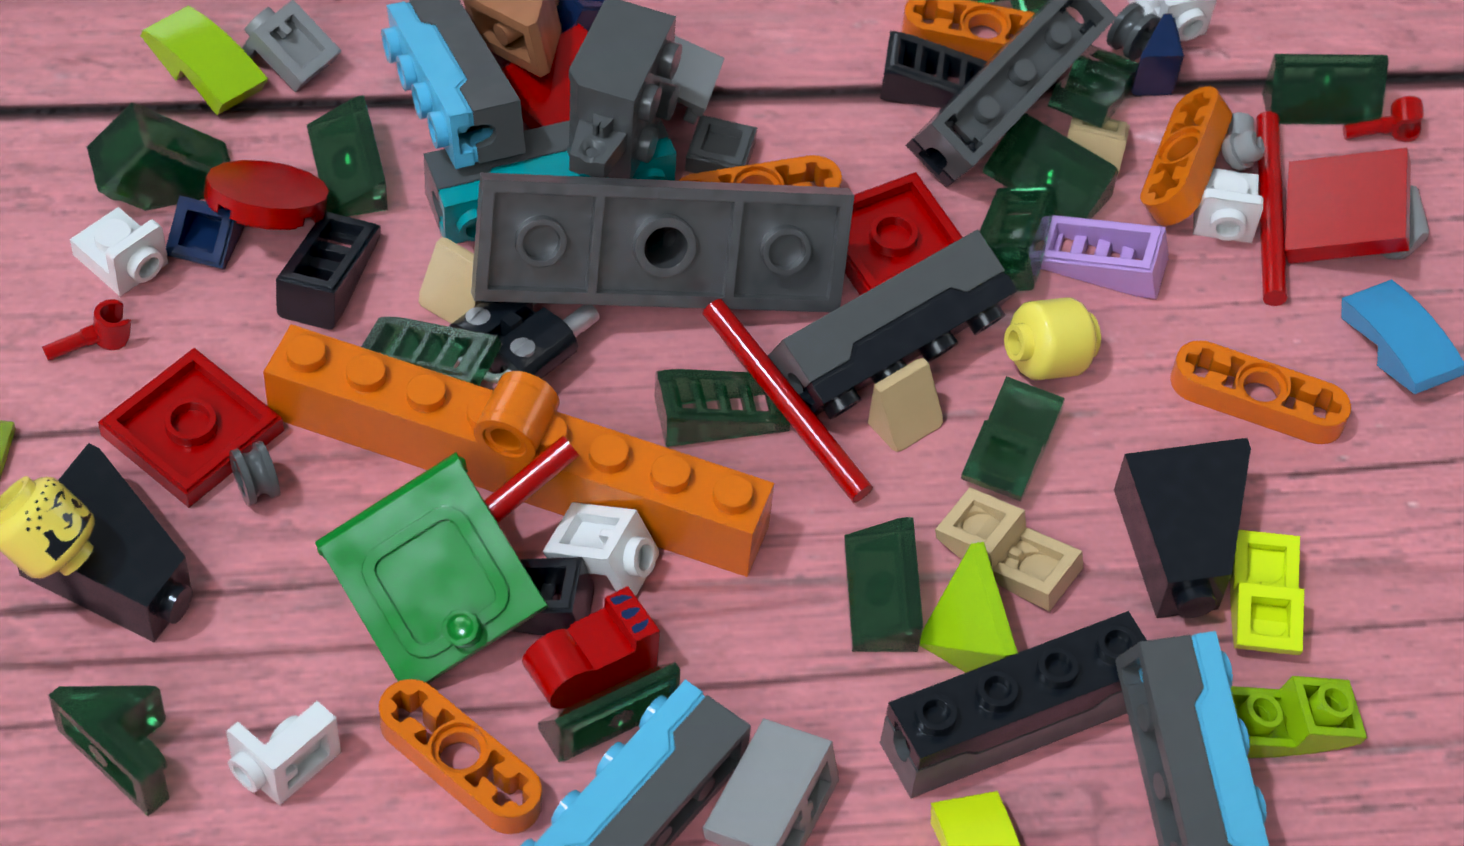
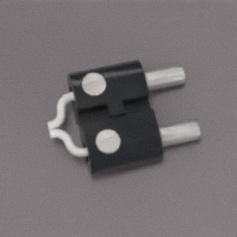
(530, 339)

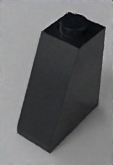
(1184, 521)
(135, 566)

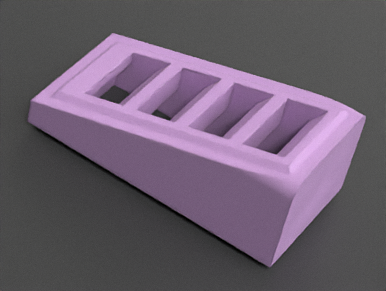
(1120, 274)

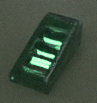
(1021, 238)
(435, 347)
(702, 424)

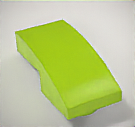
(207, 56)
(1299, 717)

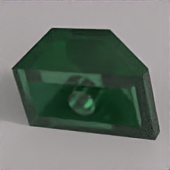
(152, 159)

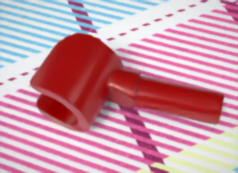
(1403, 122)
(106, 332)

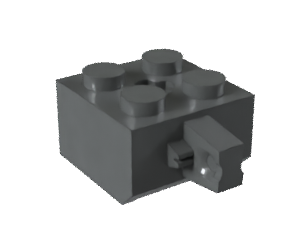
(621, 89)

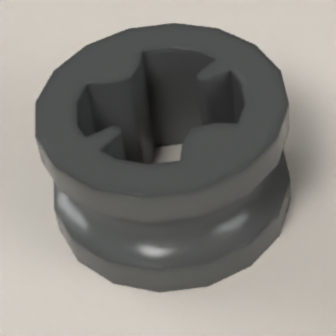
(1132, 30)
(254, 473)

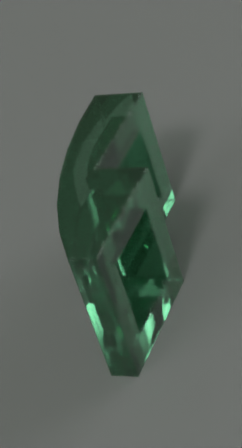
(1094, 86)
(1013, 439)

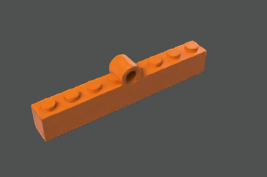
(428, 416)

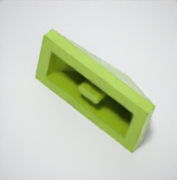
(970, 619)

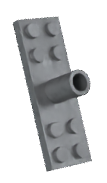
(660, 243)

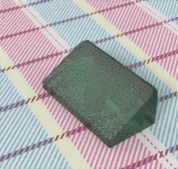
(1326, 88)
(1042, 157)
(348, 159)
(884, 588)
(607, 712)

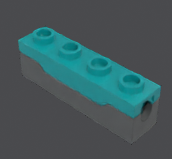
(456, 191)

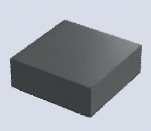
(719, 145)

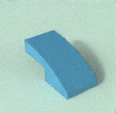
(1407, 336)

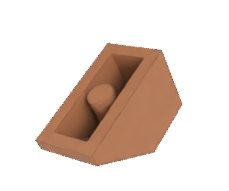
(519, 30)

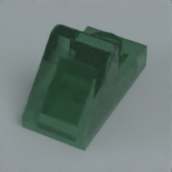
(112, 733)

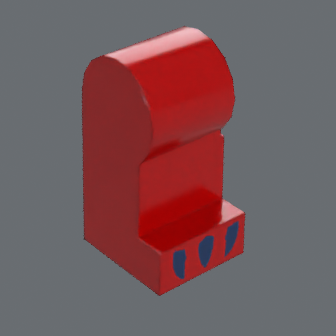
(594, 651)

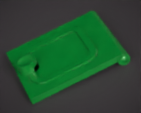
(431, 573)

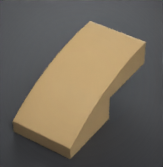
(1020, 557)

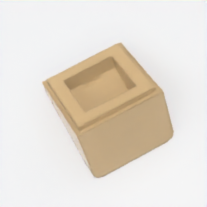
(1105, 142)
(448, 281)
(906, 406)

